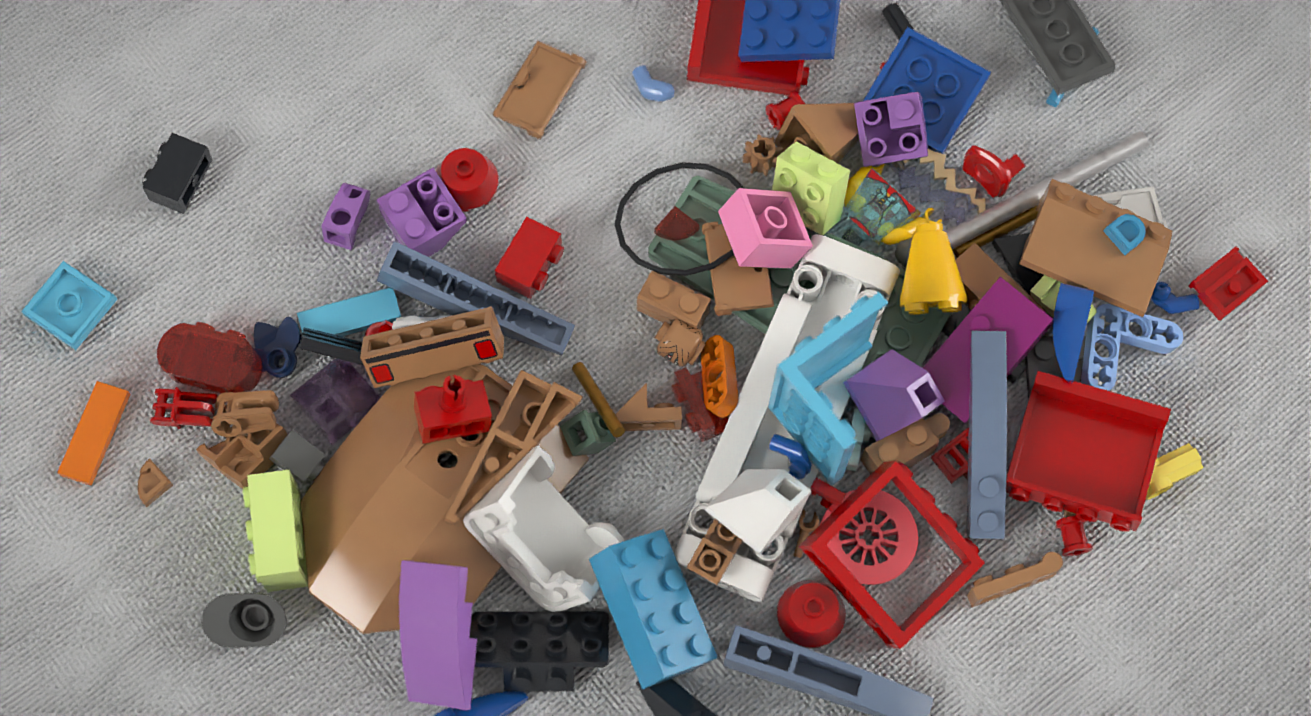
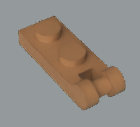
(1015, 579)

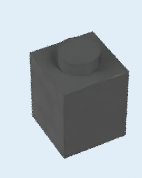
(298, 457)

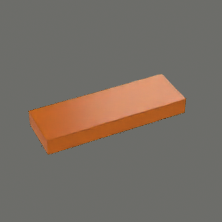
(94, 433)

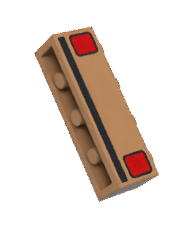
(432, 347)

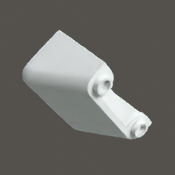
(540, 535)

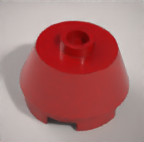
(469, 178)
(811, 613)

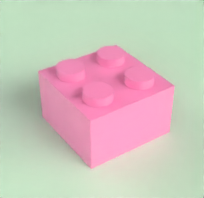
(765, 228)

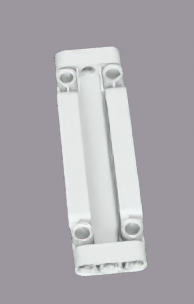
(840, 280)

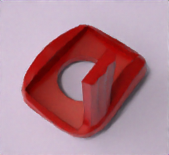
(1002, 172)

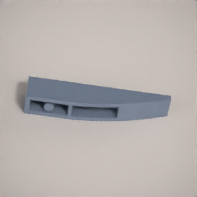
(821, 676)

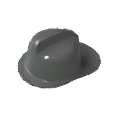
(244, 620)

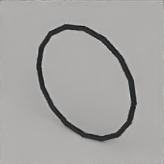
(635, 185)

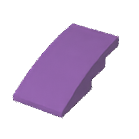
(435, 634)

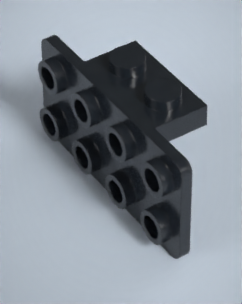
(540, 646)

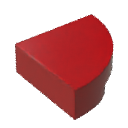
(830, 495)

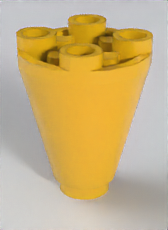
(931, 273)

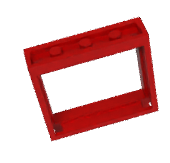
(851, 589)

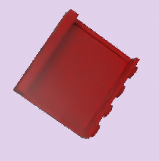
(716, 52)
(1086, 451)

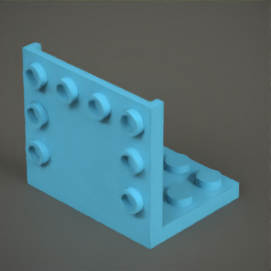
(810, 414)

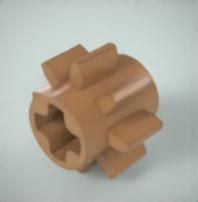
(754, 156)

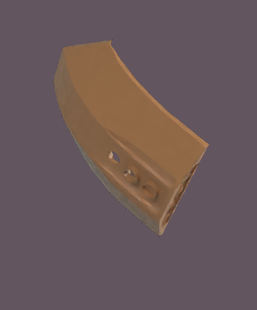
(388, 503)

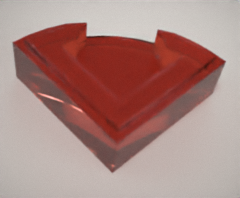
(676, 226)

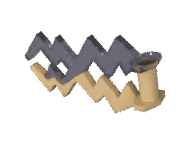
(948, 195)

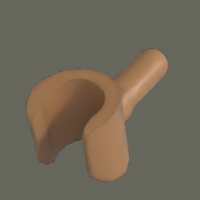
(804, 531)

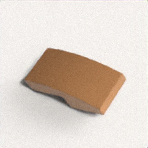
(715, 552)

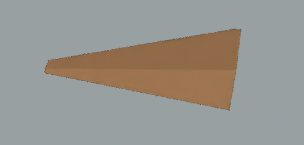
(523, 421)

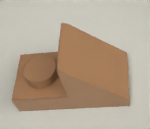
(638, 417)

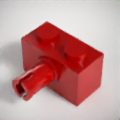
(452, 410)

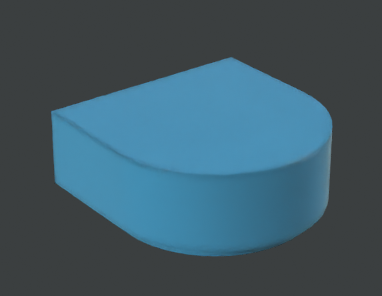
(1126, 232)

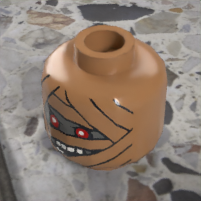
(679, 342)

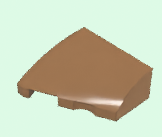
(244, 454)

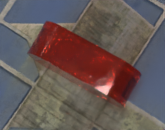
(209, 358)

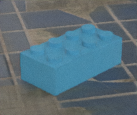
(652, 608)

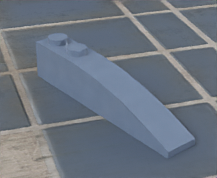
(460, 293)
(987, 436)

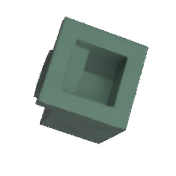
(596, 432)

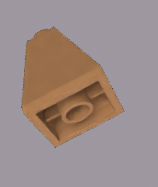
(822, 128)

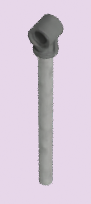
(1030, 197)

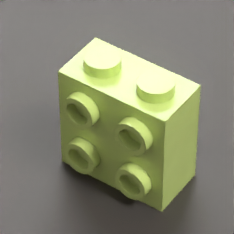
(815, 185)

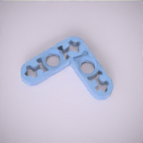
(1119, 332)

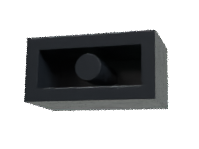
(177, 173)

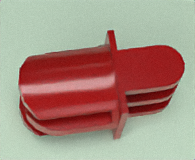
(186, 409)

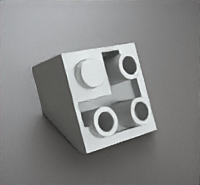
(759, 505)

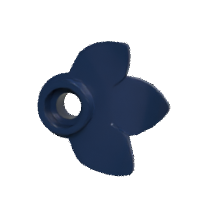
(275, 343)

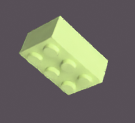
(276, 531)

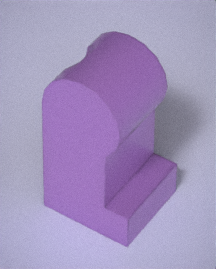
(345, 215)

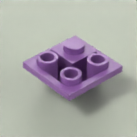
(891, 129)
(893, 393)

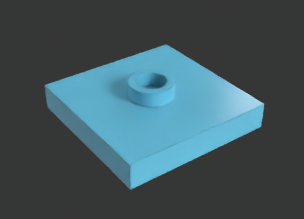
(69, 305)

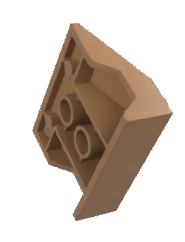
(1073, 248)

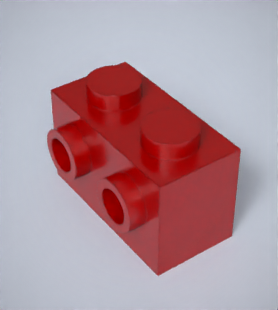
(529, 258)

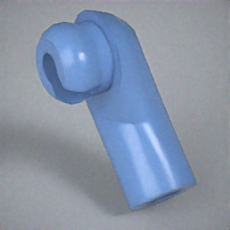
(651, 88)

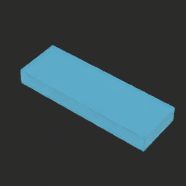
(352, 314)

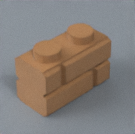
(669, 301)

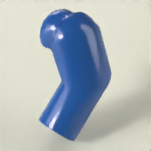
(1171, 303)
(796, 454)

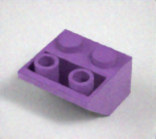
(422, 213)

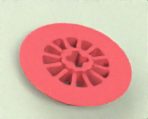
(905, 547)

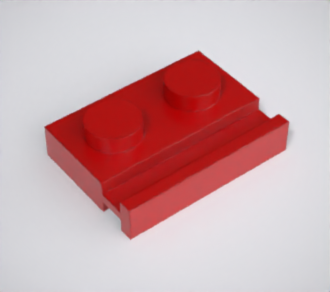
(1228, 283)

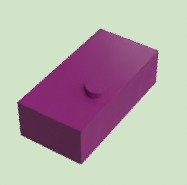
(998, 310)

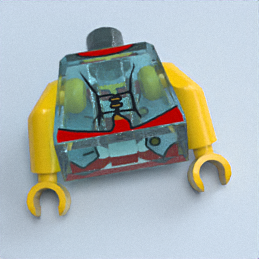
(879, 210)

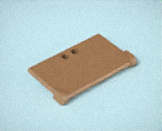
(545, 82)
(734, 285)

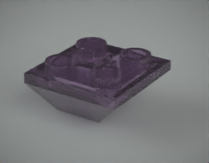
(335, 399)

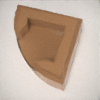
(152, 483)

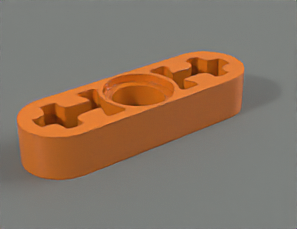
(714, 401)

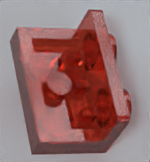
(689, 390)

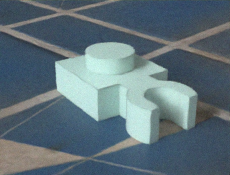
(862, 435)

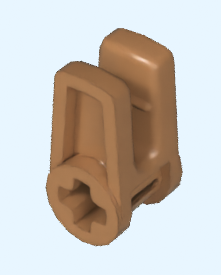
(245, 411)

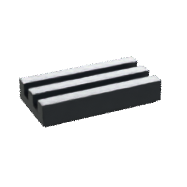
(331, 345)

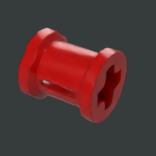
(778, 113)
(1073, 536)

